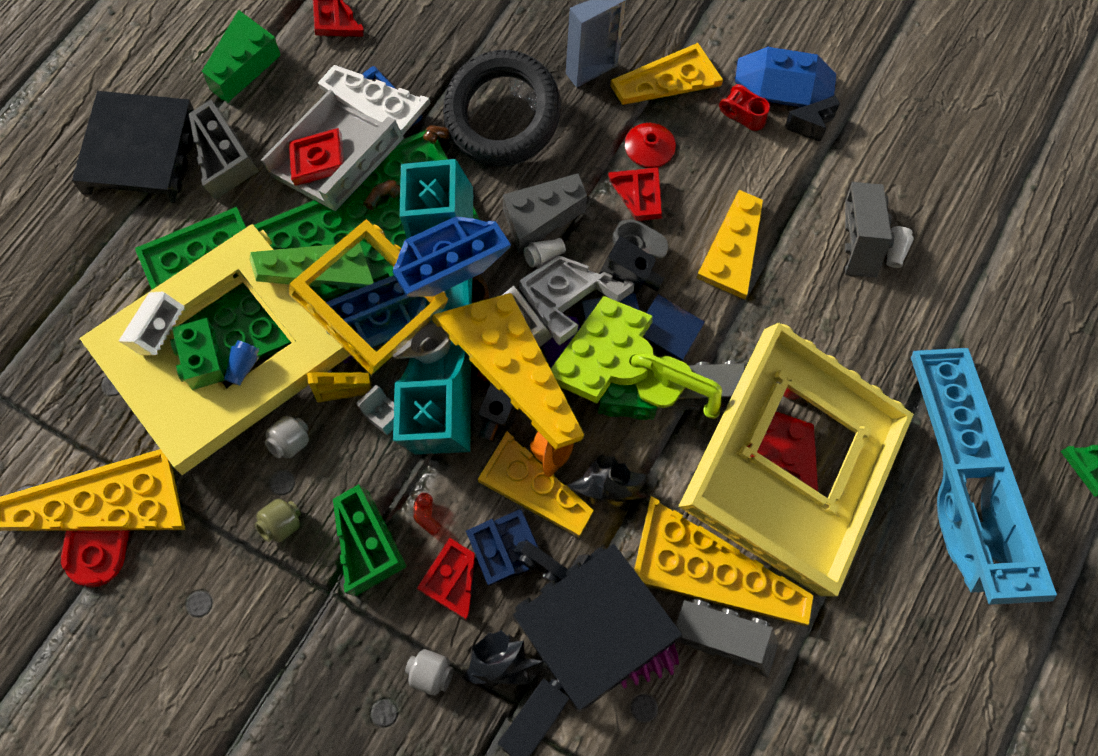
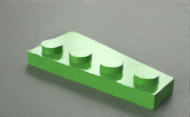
(287, 264)

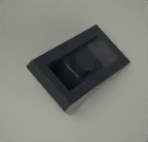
(811, 119)

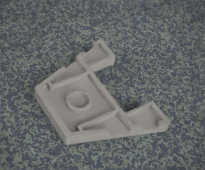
(562, 284)

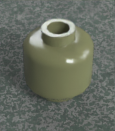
(278, 520)

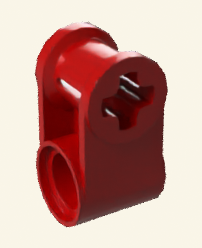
(745, 108)

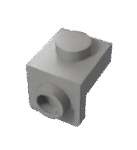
(378, 409)

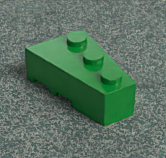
(239, 57)
(365, 541)

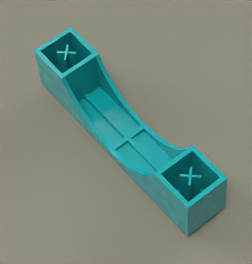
(435, 398)

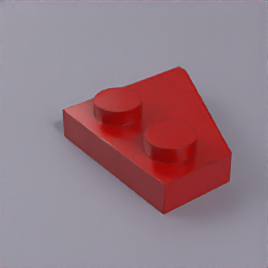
(334, 19)
(639, 192)
(451, 578)

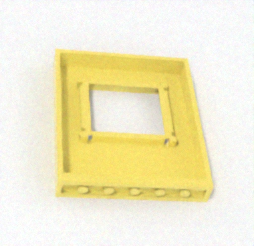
(200, 421)
(769, 507)

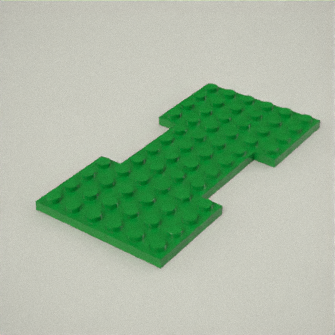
(238, 312)

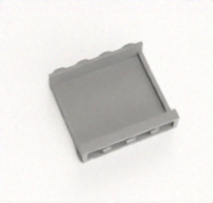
(364, 148)

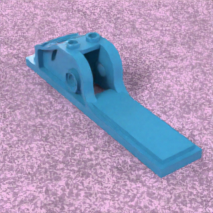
(975, 450)

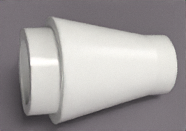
(901, 246)
(543, 251)

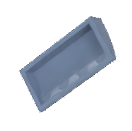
(594, 39)

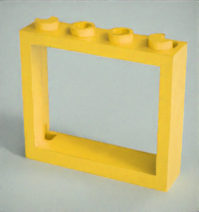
(335, 324)

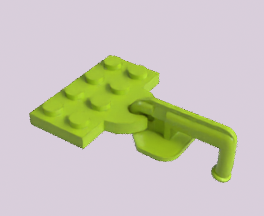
(613, 351)

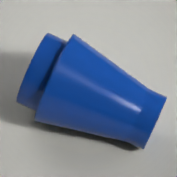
(240, 362)

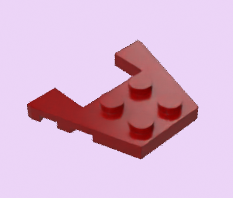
(791, 447)

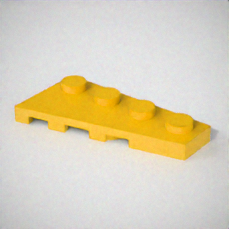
(671, 75)
(732, 252)
(521, 478)

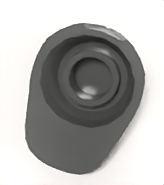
(643, 237)

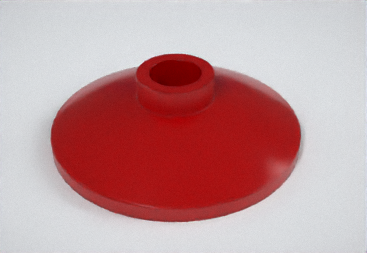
(650, 153)

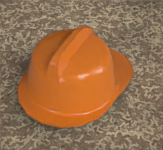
(548, 455)

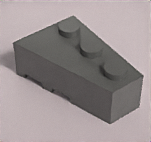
(220, 151)
(543, 208)
(868, 227)
(725, 374)
(727, 635)

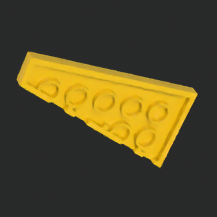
(510, 358)
(117, 496)
(702, 566)

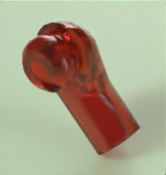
(423, 514)

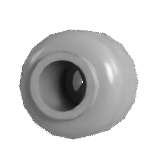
(286, 437)
(429, 672)

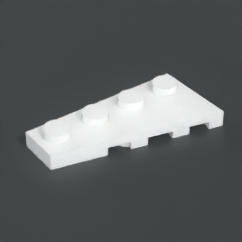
(374, 97)

